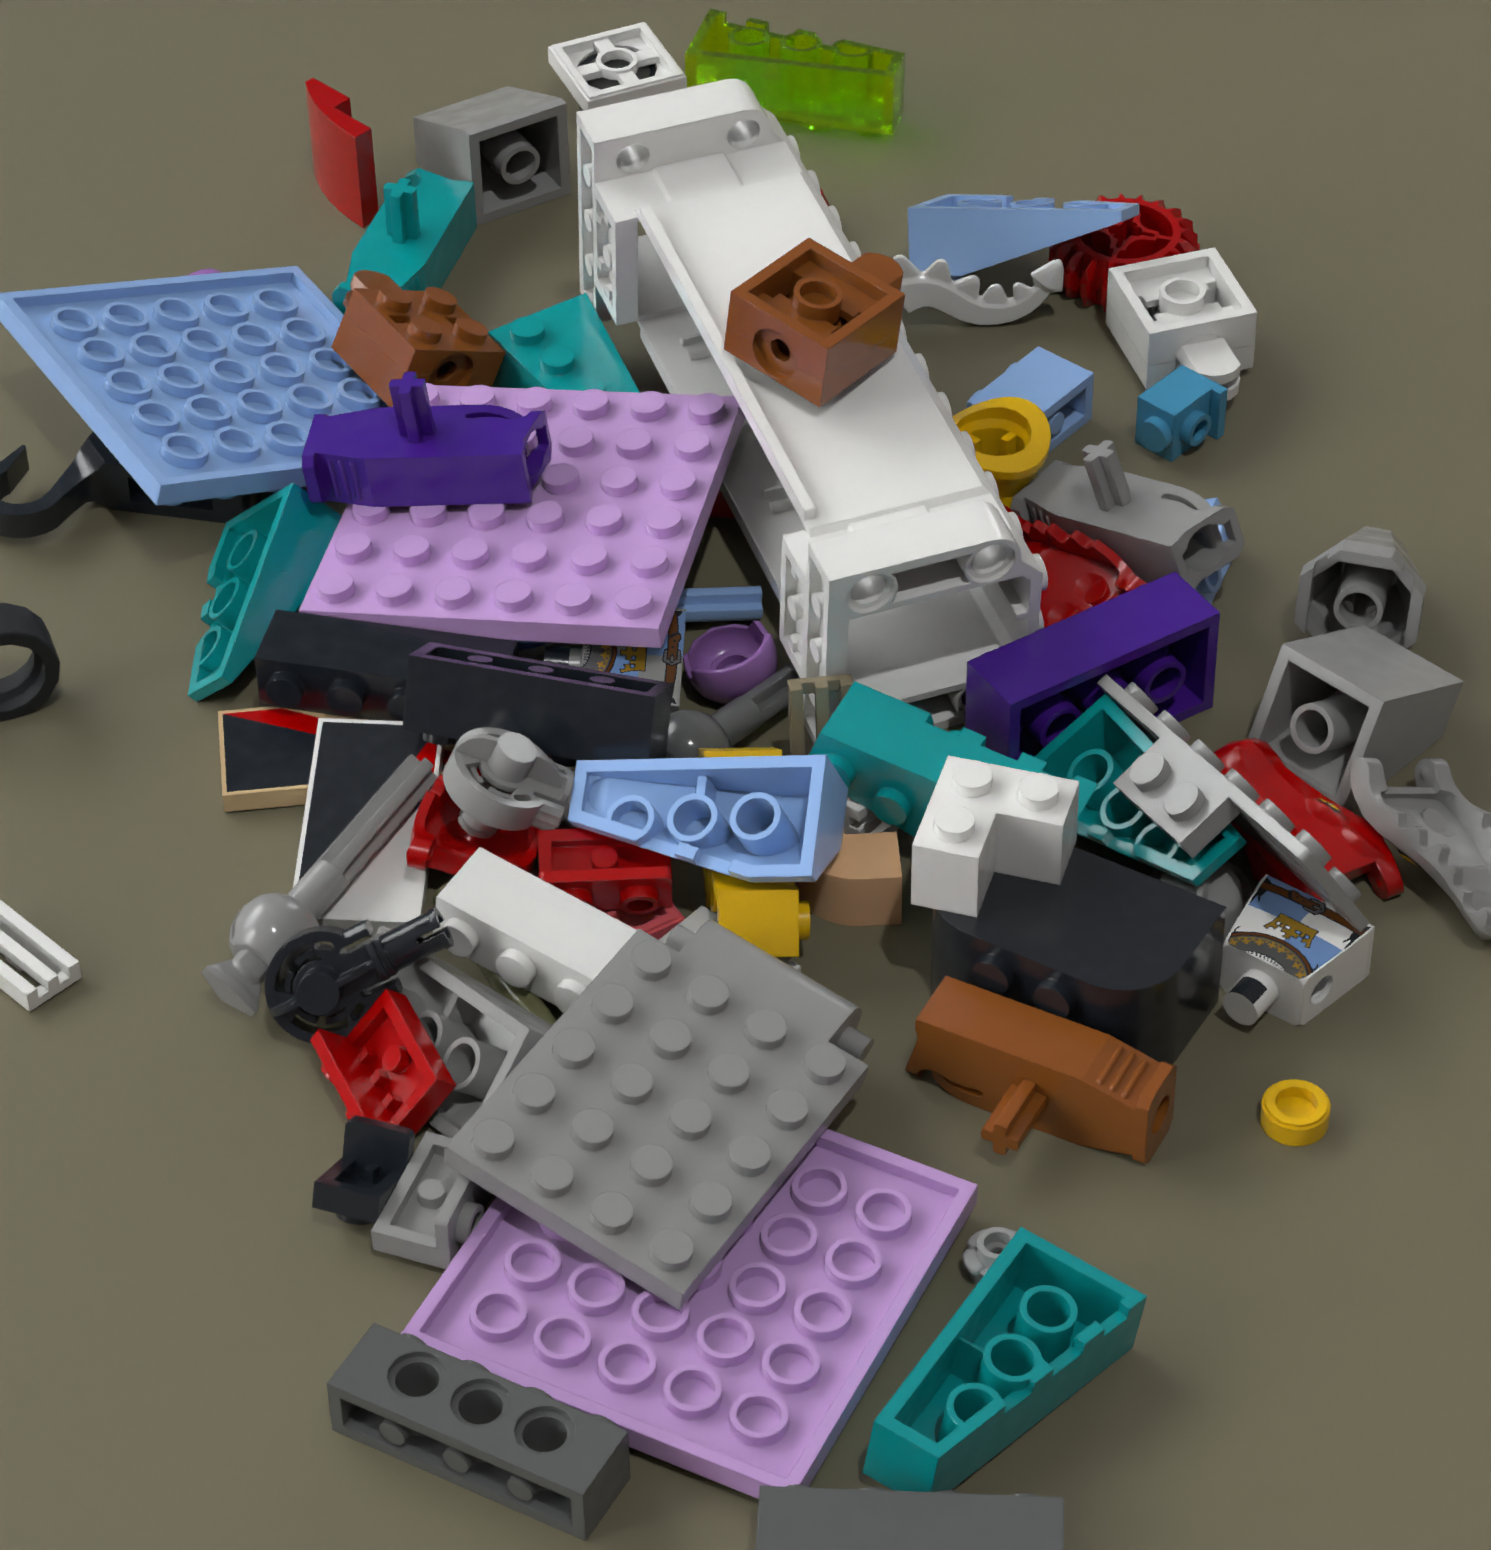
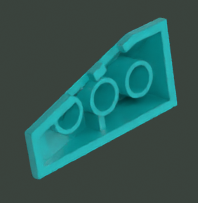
(258, 568)
(1101, 748)

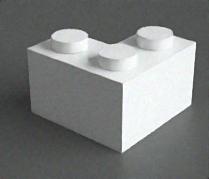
(987, 823)

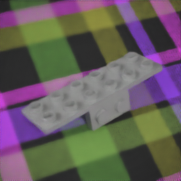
(1193, 802)

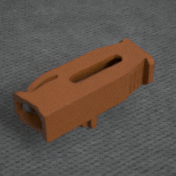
(1042, 1073)

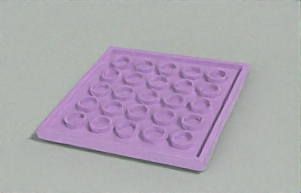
(582, 562)
(763, 1352)

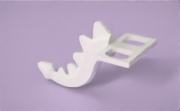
(962, 298)

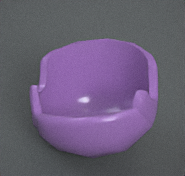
(730, 661)

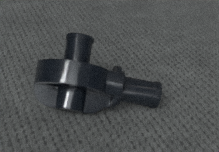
(344, 974)

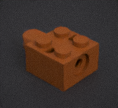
(817, 319)
(412, 331)

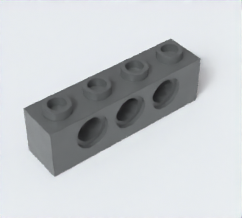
(480, 1430)

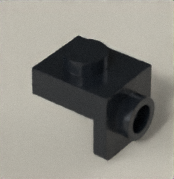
(367, 1172)

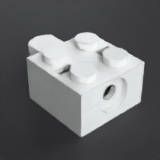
(1184, 314)

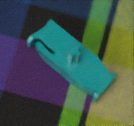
(415, 233)

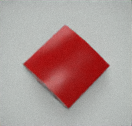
(341, 153)

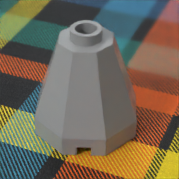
(1362, 583)

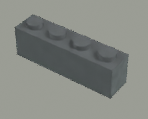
(905, 1520)

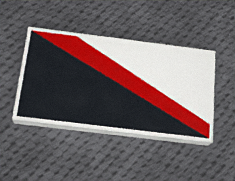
(346, 771)

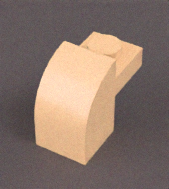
(860, 883)

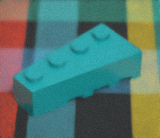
(561, 351)

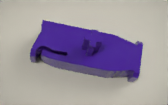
(424, 453)

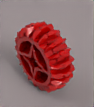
(1145, 237)

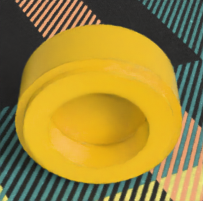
(1295, 1112)

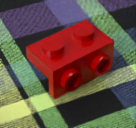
(605, 870)
(386, 1065)

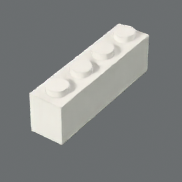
(527, 929)

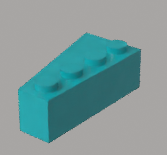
(896, 755)
(1001, 1364)

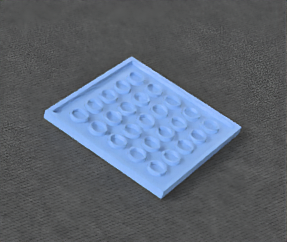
(194, 376)

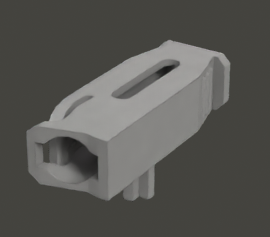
(1143, 520)

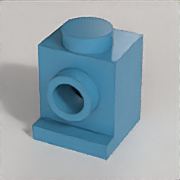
(1180, 413)

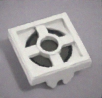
(615, 66)

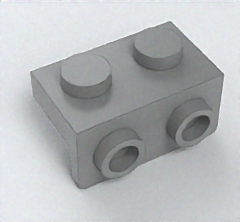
(429, 1208)

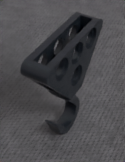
(98, 478)

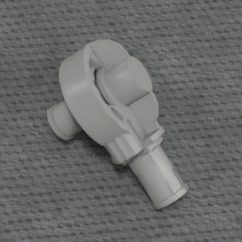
(515, 787)

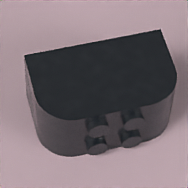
(1093, 950)

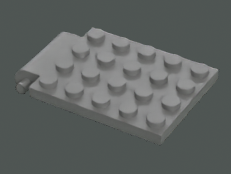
(668, 1104)

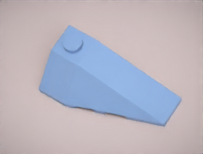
(991, 229)
(721, 813)

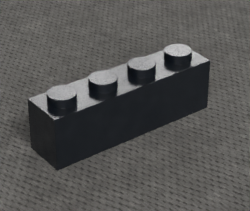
(346, 663)
(557, 706)

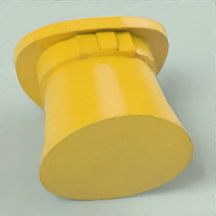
(1008, 440)

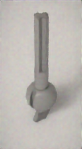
(275, 917)

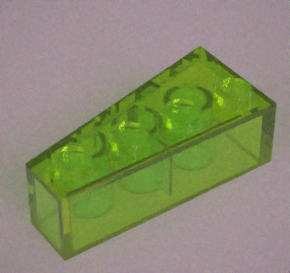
(801, 77)

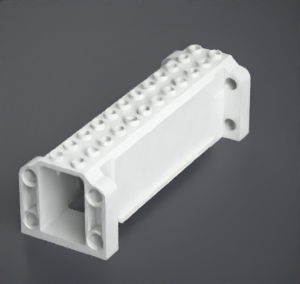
(857, 509)

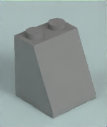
(504, 143)
(1348, 700)

